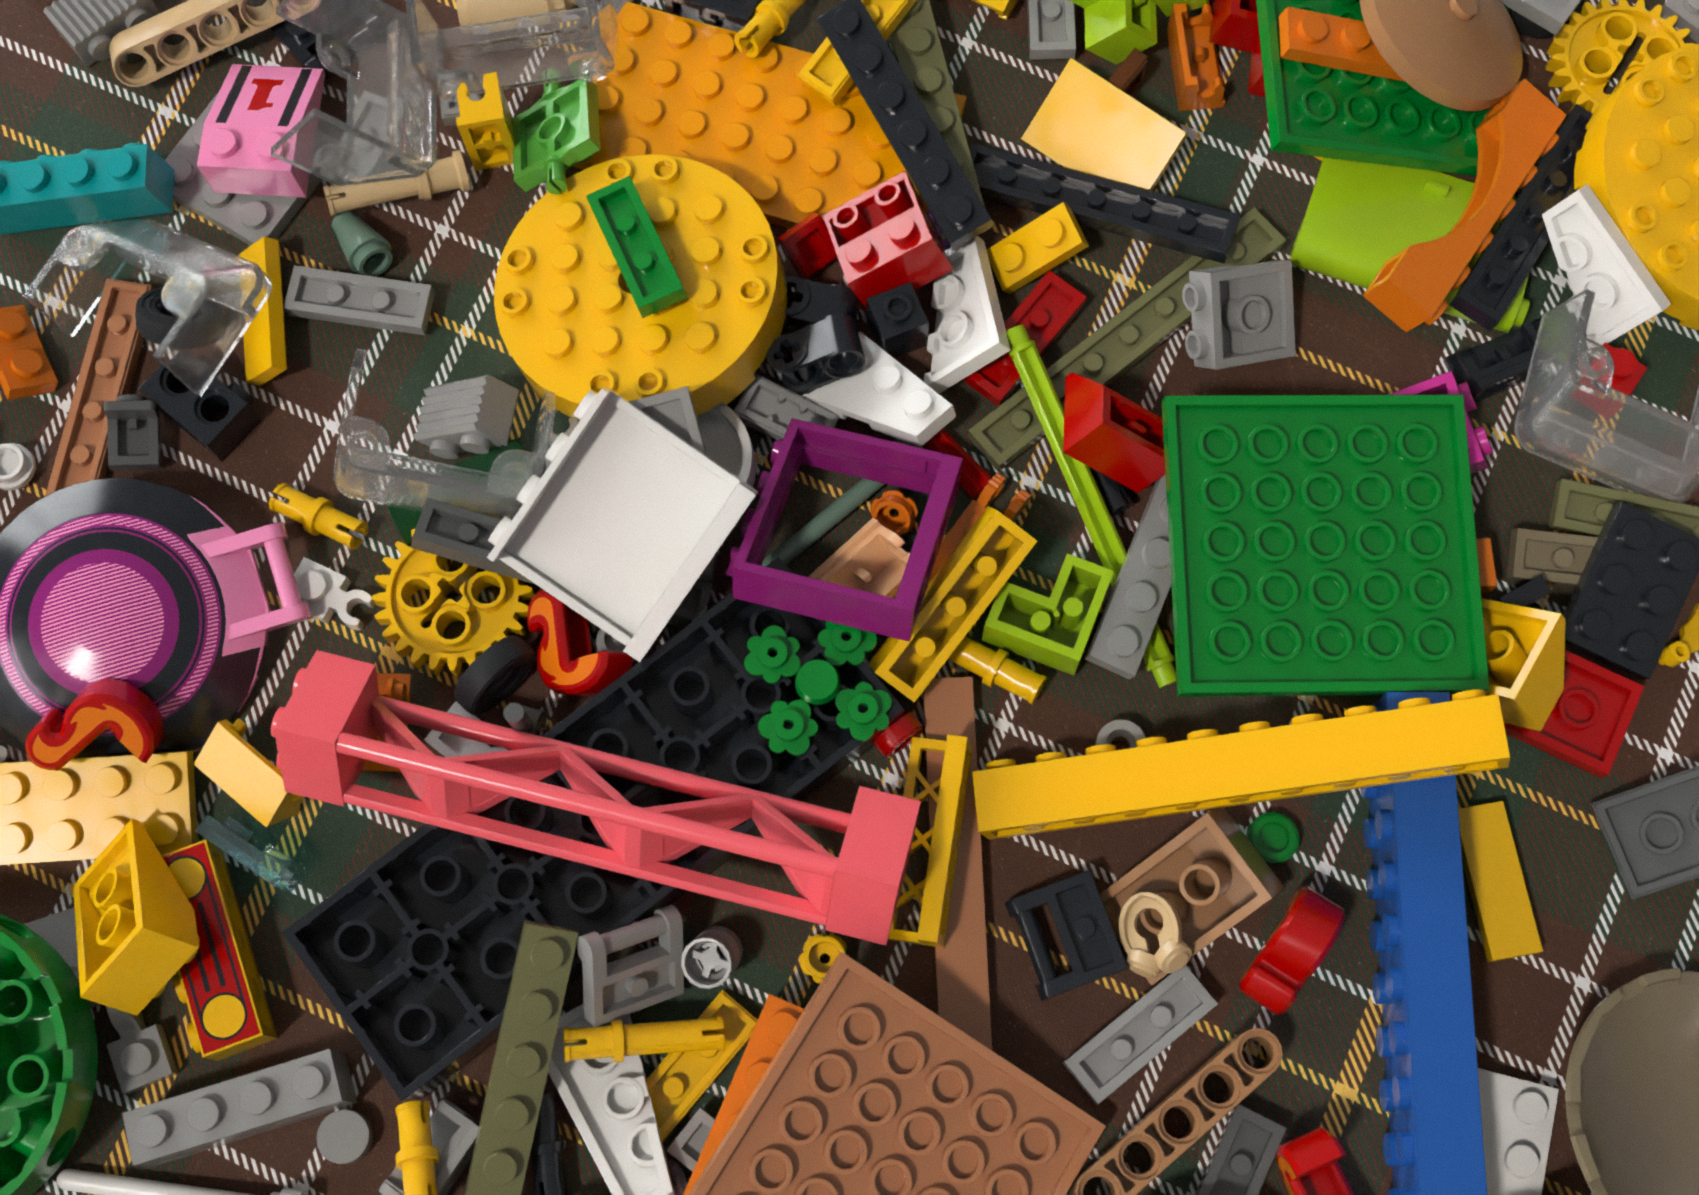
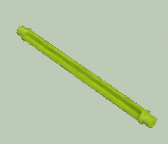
(1081, 485)

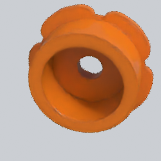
(890, 500)

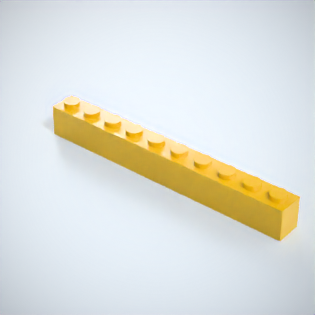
(1243, 766)

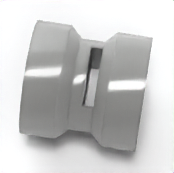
(705, 966)

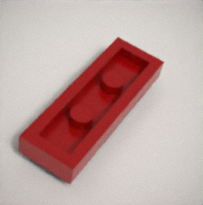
(1045, 316)

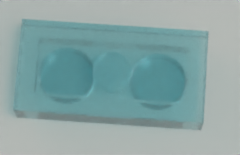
(234, 840)

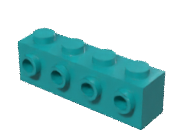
(84, 188)

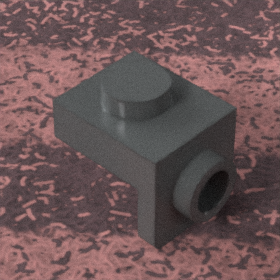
(133, 433)

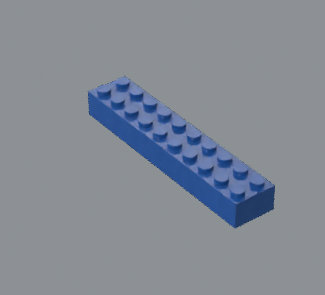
(1423, 984)

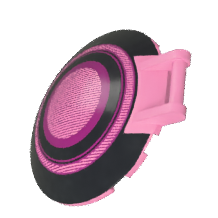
(139, 592)

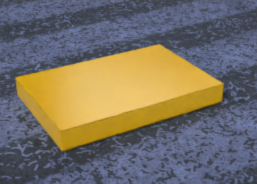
(1103, 130)

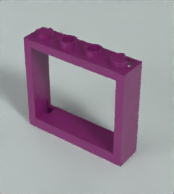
(863, 458)

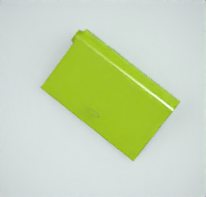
(1374, 211)

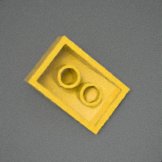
(131, 923)

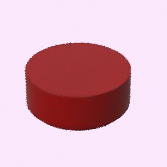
(898, 735)

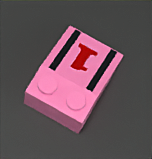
(247, 119)

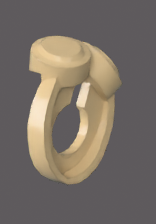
(1173, 950)

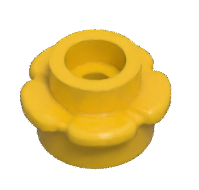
(814, 948)

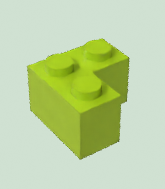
(1118, 27)
(1052, 627)

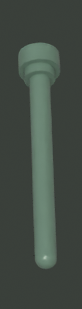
(826, 519)

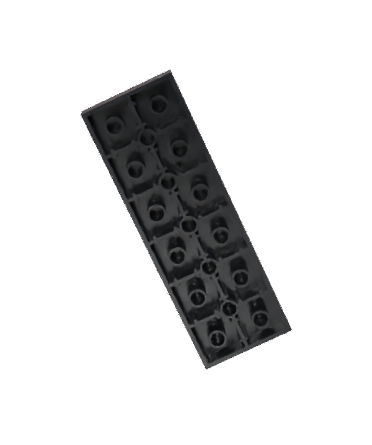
(433, 928)

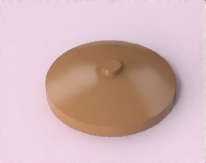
(1448, 49)

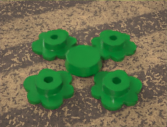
(816, 684)

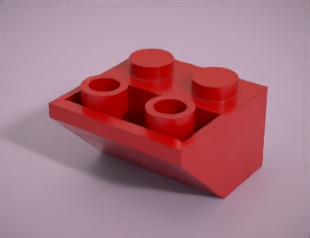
(886, 239)
(1112, 434)

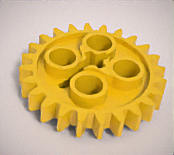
(1589, 45)
(484, 622)

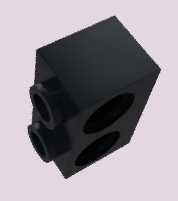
(196, 413)

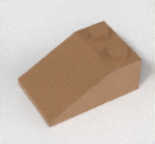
(1207, 876)

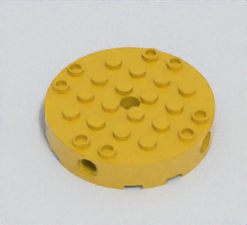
(1645, 172)
(575, 318)

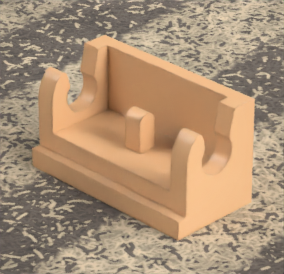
(867, 561)

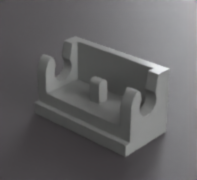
(455, 1137)

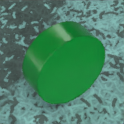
(1274, 837)

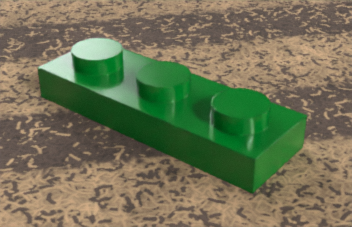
(636, 247)

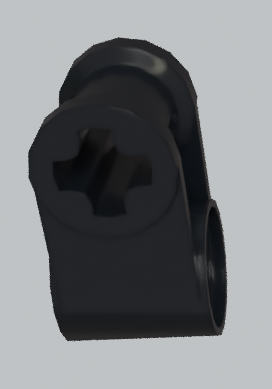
(816, 301)
(821, 355)

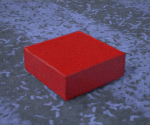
(808, 246)

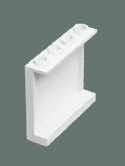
(621, 520)

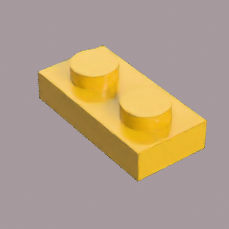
(1036, 248)

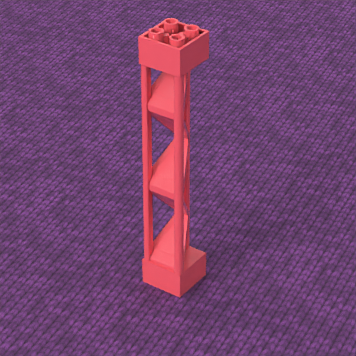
(335, 728)

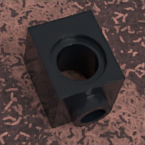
(897, 320)

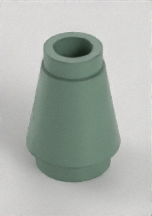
(363, 247)

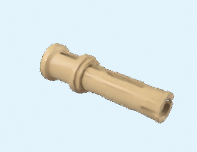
(441, 177)

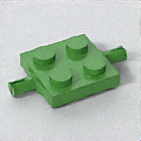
(556, 135)

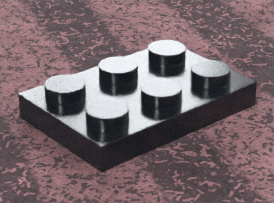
(1631, 590)

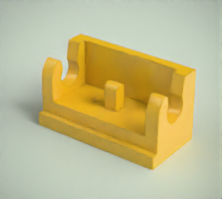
(486, 125)
(246, 774)

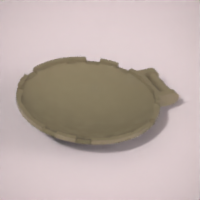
(1638, 1088)

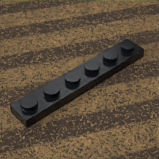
(905, 122)
(1105, 203)
(1522, 232)

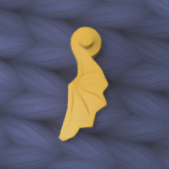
(1688, 643)

